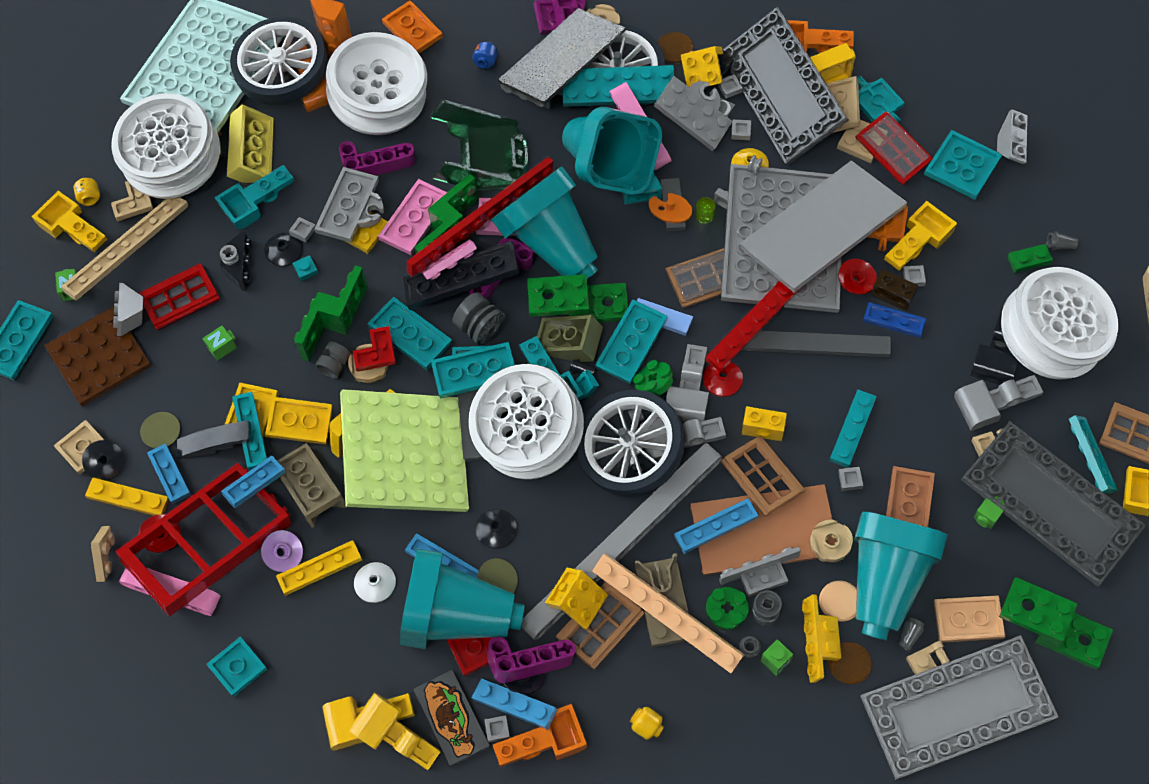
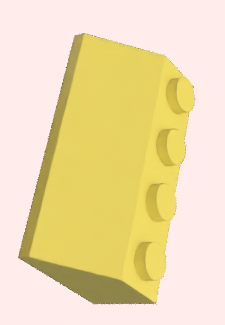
(249, 145)

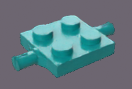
(878, 98)

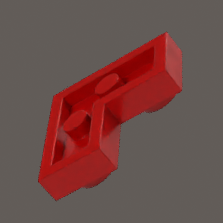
(378, 355)

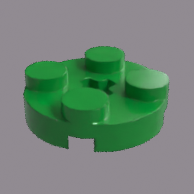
(645, 378)
(720, 598)

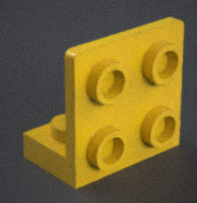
(702, 66)
(577, 596)

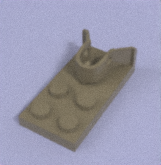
(309, 483)
(666, 579)

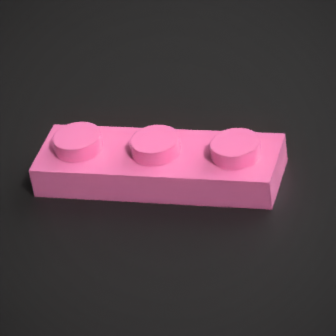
(449, 260)

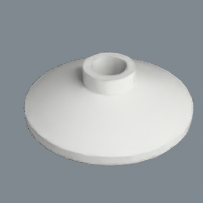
(376, 591)

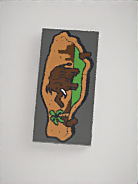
(451, 718)

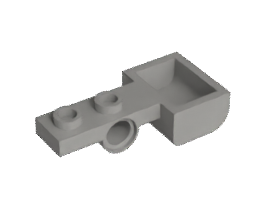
(688, 399)
(982, 406)
(694, 433)

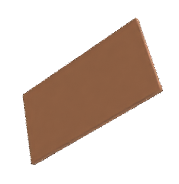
(766, 535)

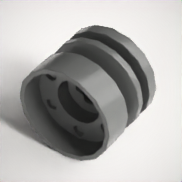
(478, 318)

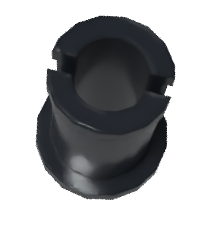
(579, 367)

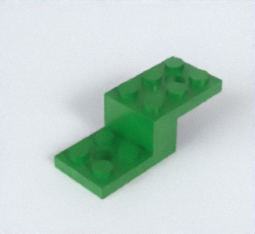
(449, 209)
(576, 298)
(331, 313)
(1056, 623)

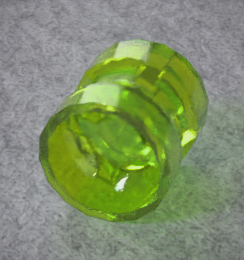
(705, 210)

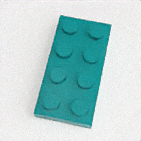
(411, 333)
(20, 335)
(631, 341)
(470, 369)

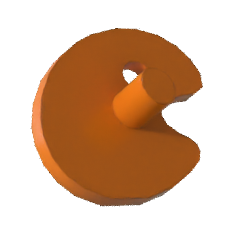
(675, 209)

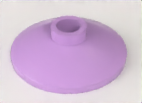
(291, 549)

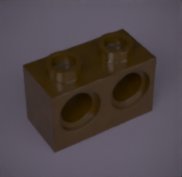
(894, 290)

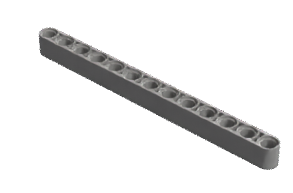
(632, 529)

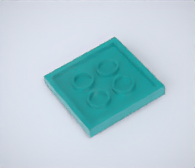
(963, 164)

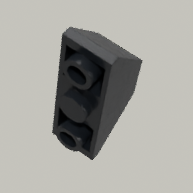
(238, 271)

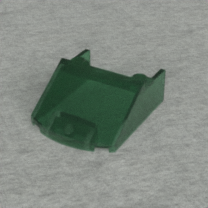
(488, 146)

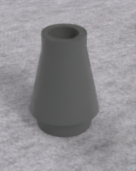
(1060, 241)
(911, 632)

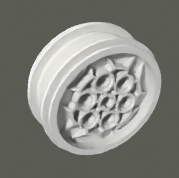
(388, 72)
(151, 148)
(1059, 323)
(550, 444)

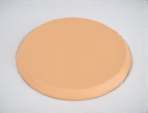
(839, 600)

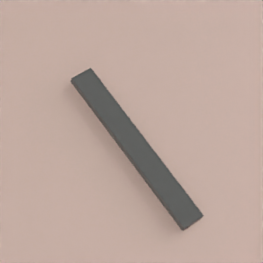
(820, 344)

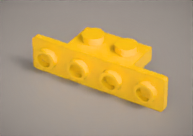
(821, 638)

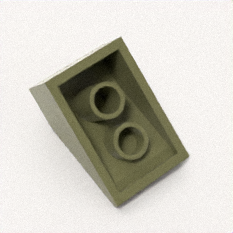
(570, 337)

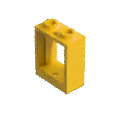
(835, 63)

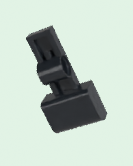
(995, 362)

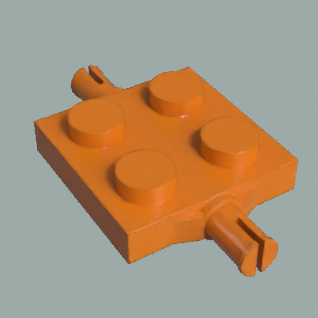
(892, 230)

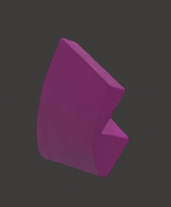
(553, 12)

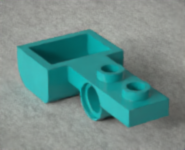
(241, 203)
(536, 355)

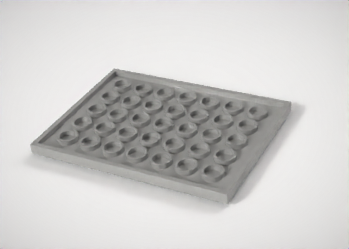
(756, 203)

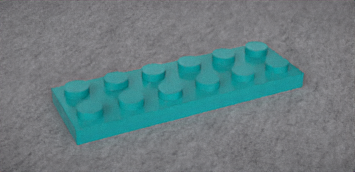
(593, 84)

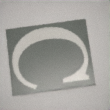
(725, 107)

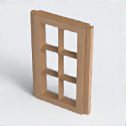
(748, 487)

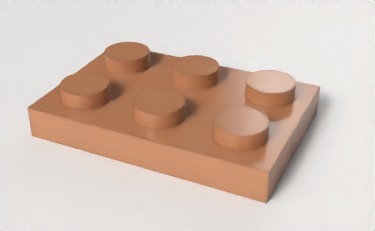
(910, 495)

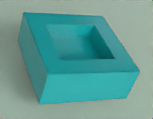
(305, 268)
(587, 383)

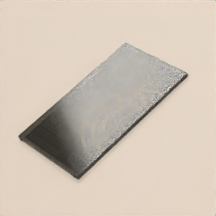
(561, 55)

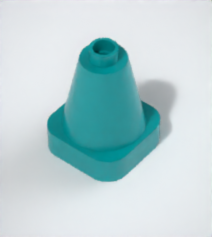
(614, 149)
(551, 226)
(891, 569)
(453, 605)

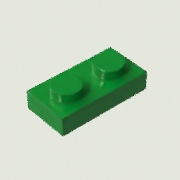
(1030, 258)

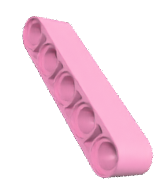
(627, 102)
(203, 603)

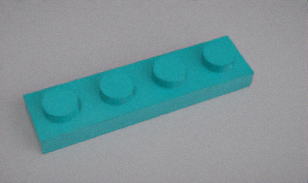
(246, 410)
(852, 428)
(1094, 457)

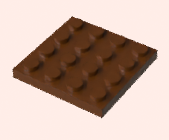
(96, 358)

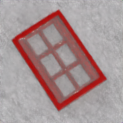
(894, 148)
(179, 296)

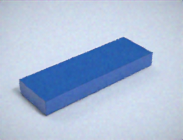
(894, 320)

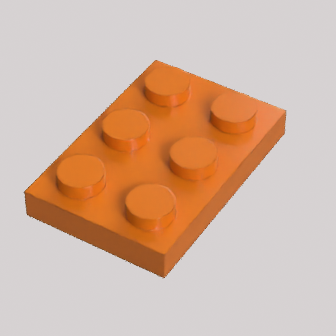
(412, 26)

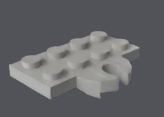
(694, 111)
(350, 205)

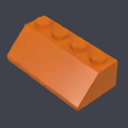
(331, 23)

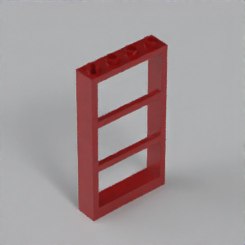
(212, 574)

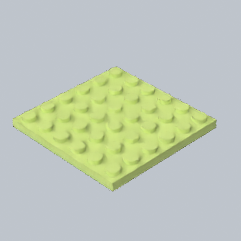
(402, 451)

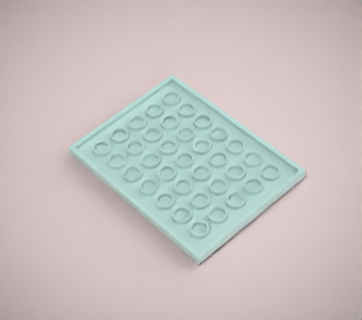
(196, 59)

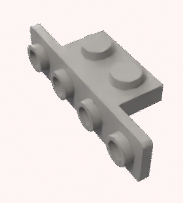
(762, 574)

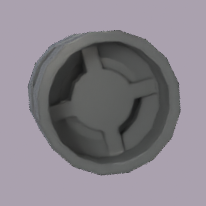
(331, 361)
(766, 608)

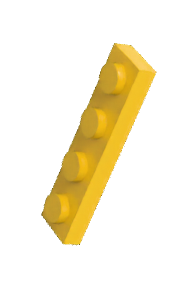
(126, 497)
(318, 568)

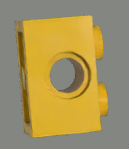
(764, 423)

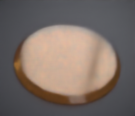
(674, 45)
(853, 665)

